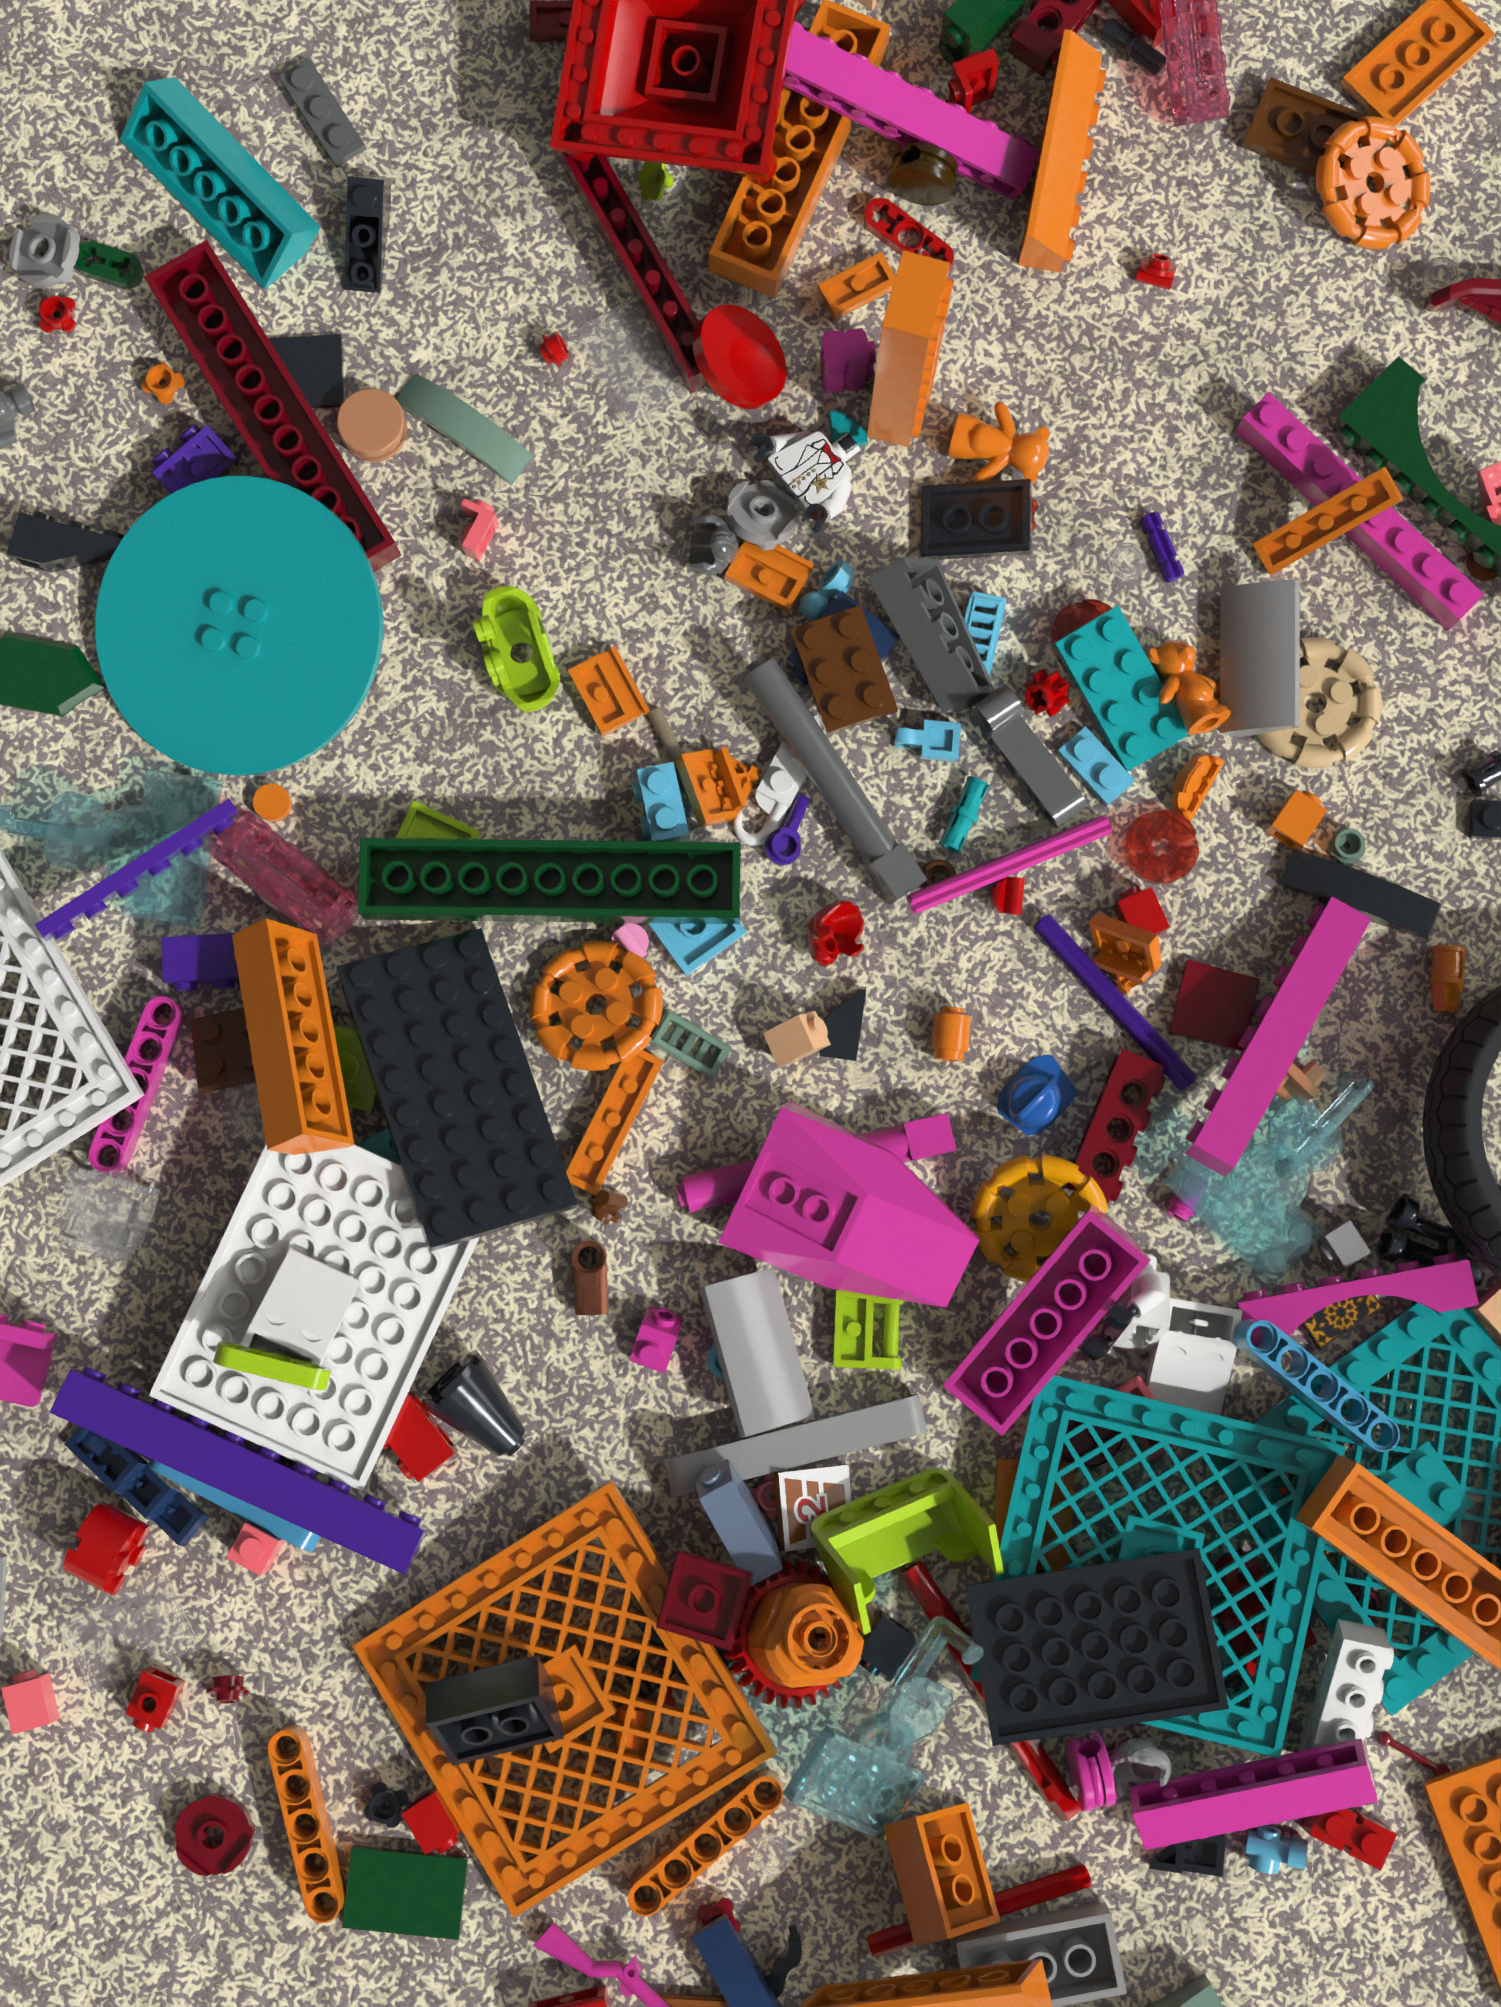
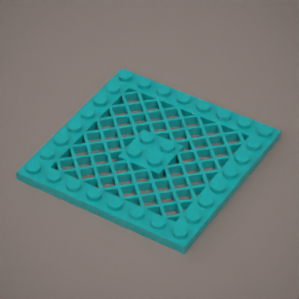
(1416, 1475)
(1264, 1720)

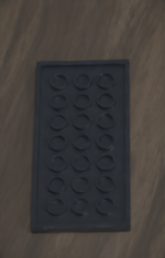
(455, 1089)

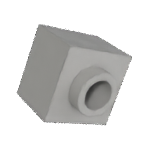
(1342, 1245)

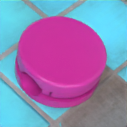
(1090, 1772)

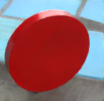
(739, 356)

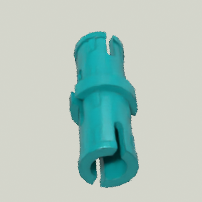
(964, 814)

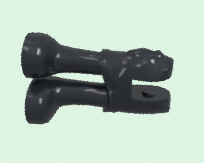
(1407, 1216)

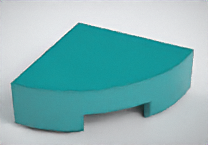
(841, 424)

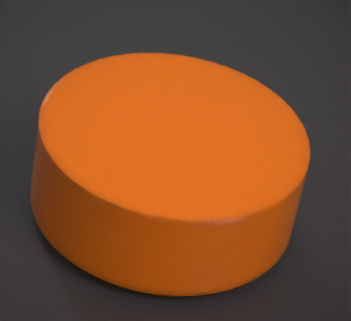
(272, 802)

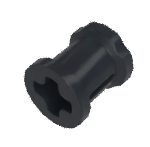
(1484, 774)

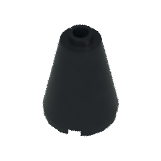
(476, 1406)

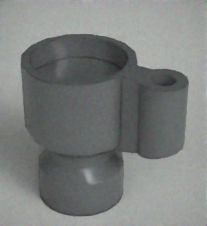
(12, 403)

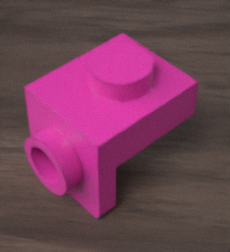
(656, 1338)

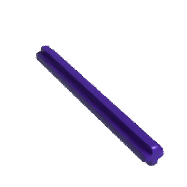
(1115, 1002)

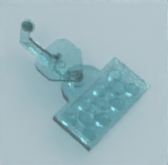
(84, 833)
(1256, 1207)
(866, 1775)

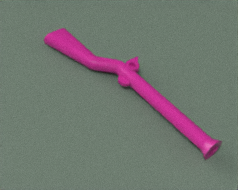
(562, 1947)

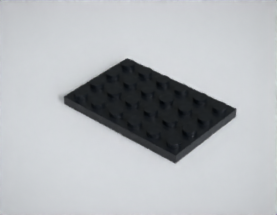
(1096, 1646)

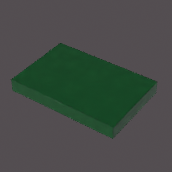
(405, 1892)

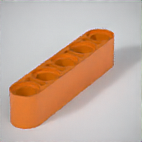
(301, 1841)
(699, 1860)

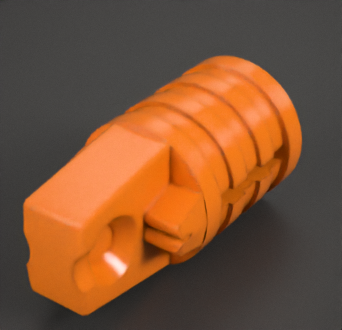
(1447, 977)

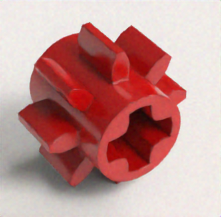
(1046, 693)

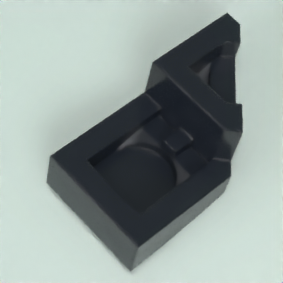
(844, 1027)
(1195, 1856)

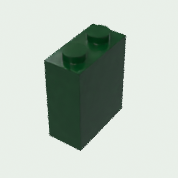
(975, 25)

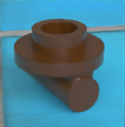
(606, 1206)

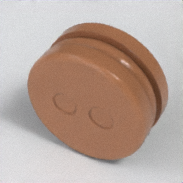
(372, 425)

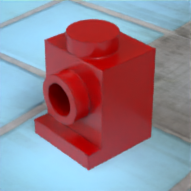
(164, 1689)

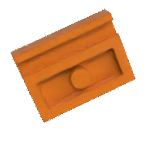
(770, 575)
(608, 691)

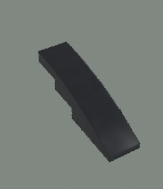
(1372, 896)

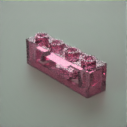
(1195, 52)
(287, 878)

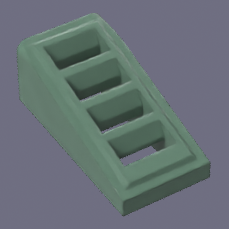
(681, 1055)

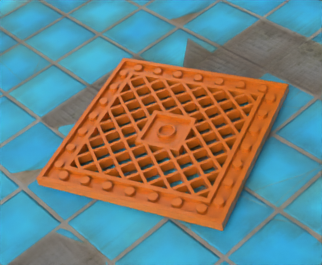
(579, 1699)

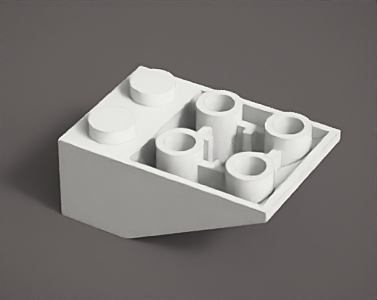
(301, 1310)
(1194, 1356)

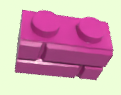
(846, 360)

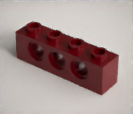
(1038, 47)
(1147, 1079)

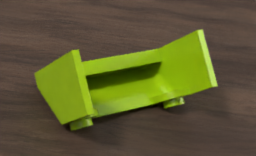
(897, 1527)

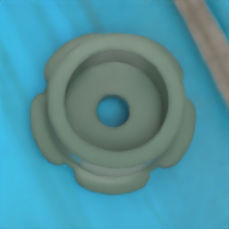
(1350, 836)

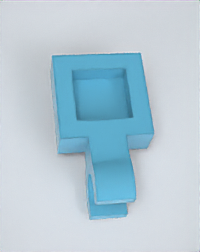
(937, 740)

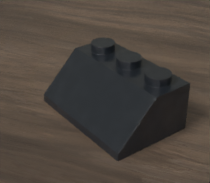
(493, 1710)

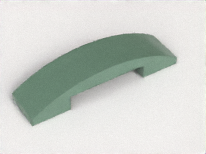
(465, 427)

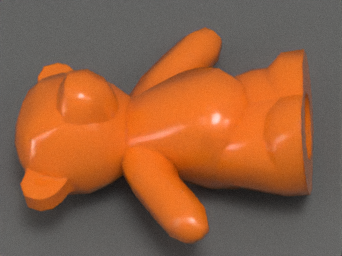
(1000, 446)
(1190, 689)

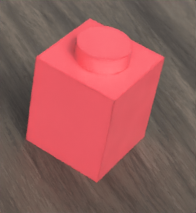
(255, 1548)
(30, 1701)

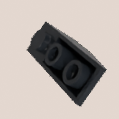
(366, 231)
(57, 546)

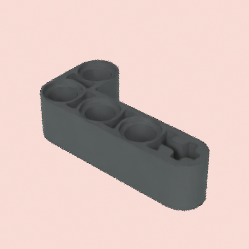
(1026, 756)

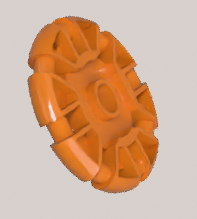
(1386, 169)
(586, 985)

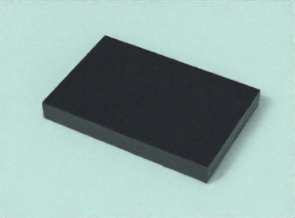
(976, 519)

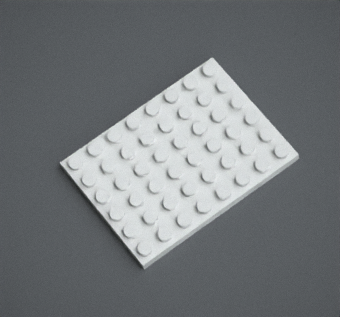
(354, 1217)

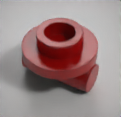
(1156, 271)
(1008, 895)

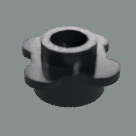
(375, 1809)

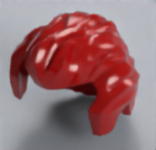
(835, 932)

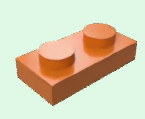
(857, 285)

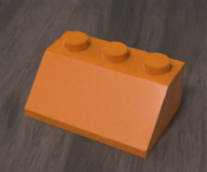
(941, 1874)

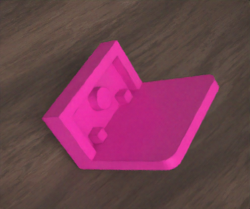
(24, 1360)

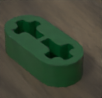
(106, 272)

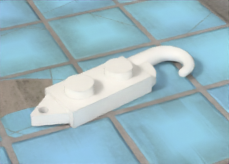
(774, 794)

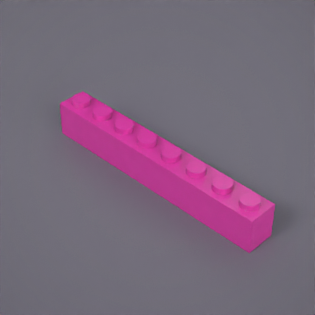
(906, 112)
(1383, 538)
(1277, 1036)

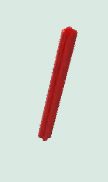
(1007, 1902)

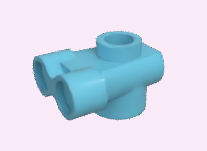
(1269, 1848)

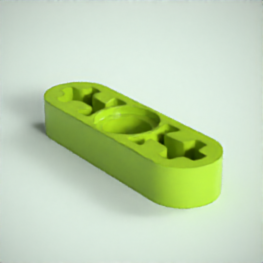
(272, 1365)

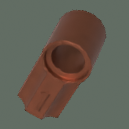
(590, 1283)

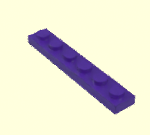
(125, 880)

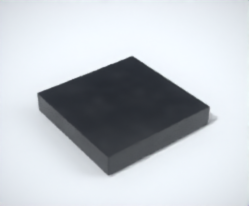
(315, 367)

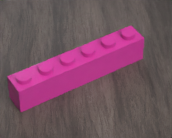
(1253, 1794)

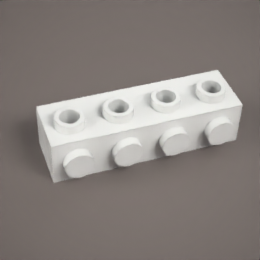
(1349, 1685)

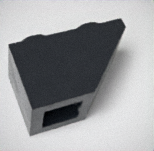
(886, 1646)

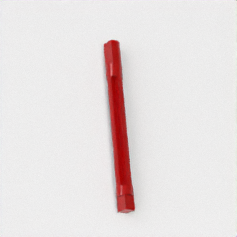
(1030, 1752)

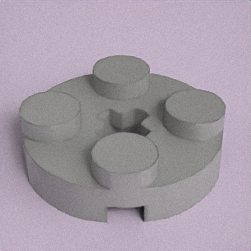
(60, 258)
(759, 529)

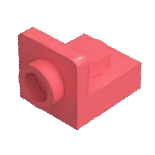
(478, 534)

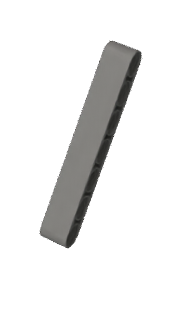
(802, 1443)

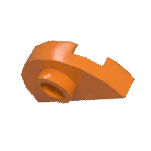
(1194, 783)

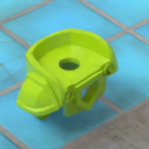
(512, 619)

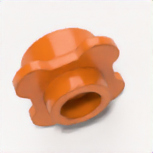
(158, 373)

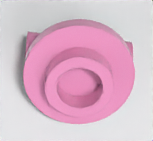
(631, 938)

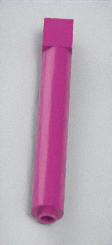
(907, 1141)

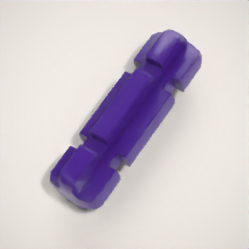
(1161, 547)

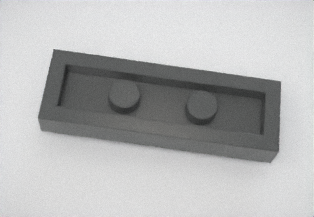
(322, 112)

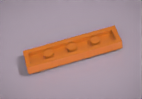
(1328, 521)
(613, 1121)

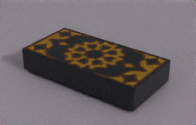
(1339, 1318)

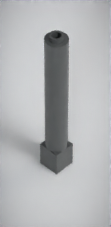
(887, 861)

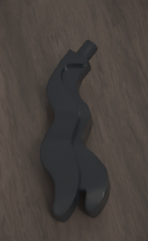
(785, 1963)

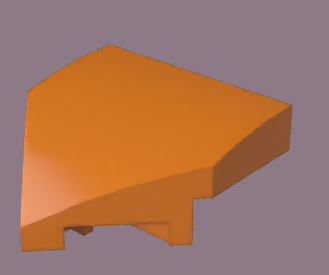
(715, 784)
(1124, 951)

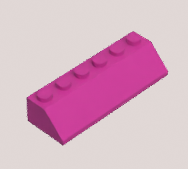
(1047, 1320)

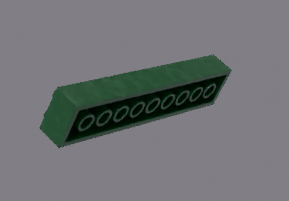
(549, 881)

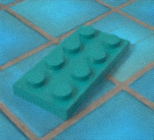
(1120, 688)

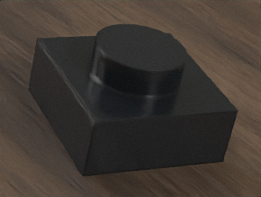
(1485, 819)

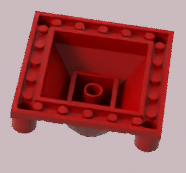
(675, 82)

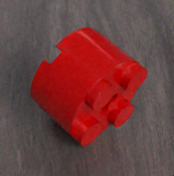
(106, 1548)

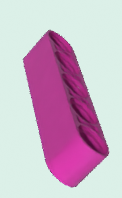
(152, 1072)

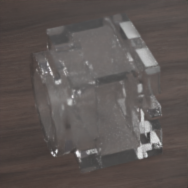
(105, 1213)

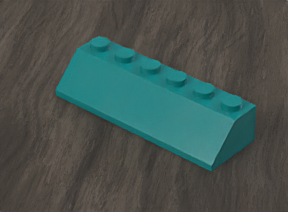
(218, 180)

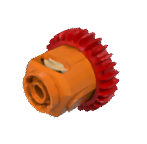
(795, 1638)

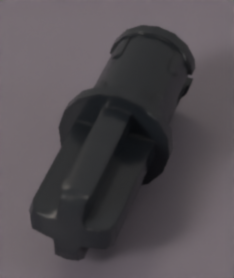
(1133, 47)

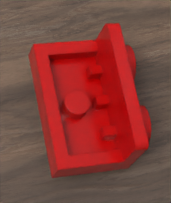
(973, 79)

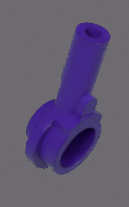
(783, 844)

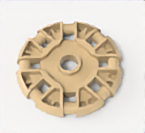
(1338, 706)

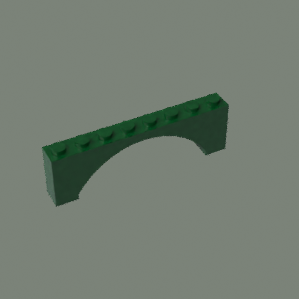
(1387, 433)

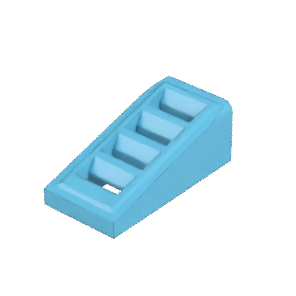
(992, 603)

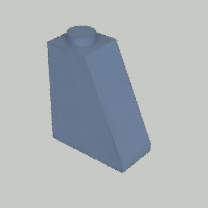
(739, 1520)

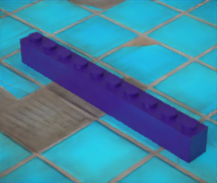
(240, 1470)

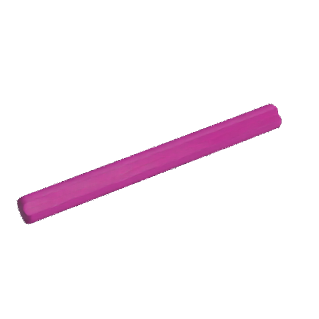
(1008, 864)

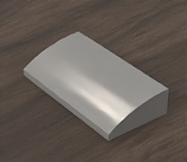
(1260, 657)
(757, 1352)

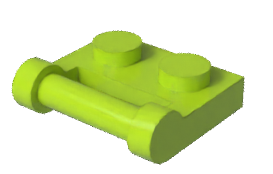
(855, 1331)

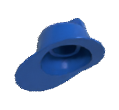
(1036, 1095)

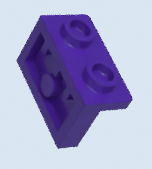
(193, 461)

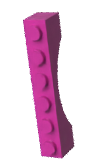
(1438, 1286)

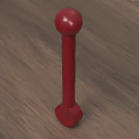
(1384, 1739)

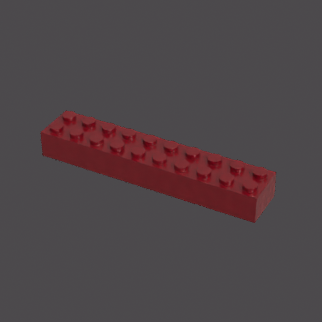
(262, 393)

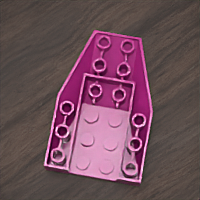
(847, 1215)

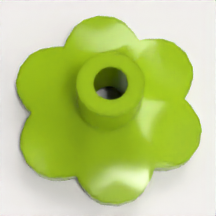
(653, 180)

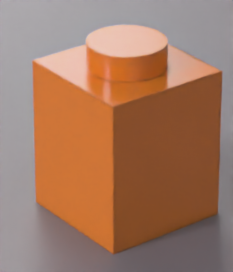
(1297, 819)

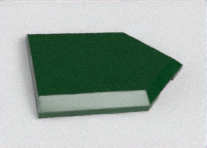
(44, 675)

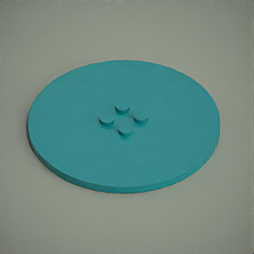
(239, 626)

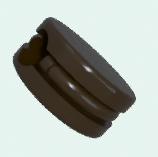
(922, 173)

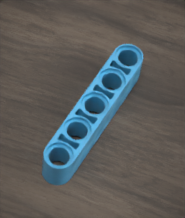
(1333, 1391)
(277, 1526)

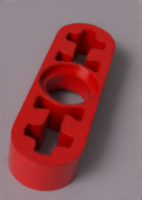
(894, 213)

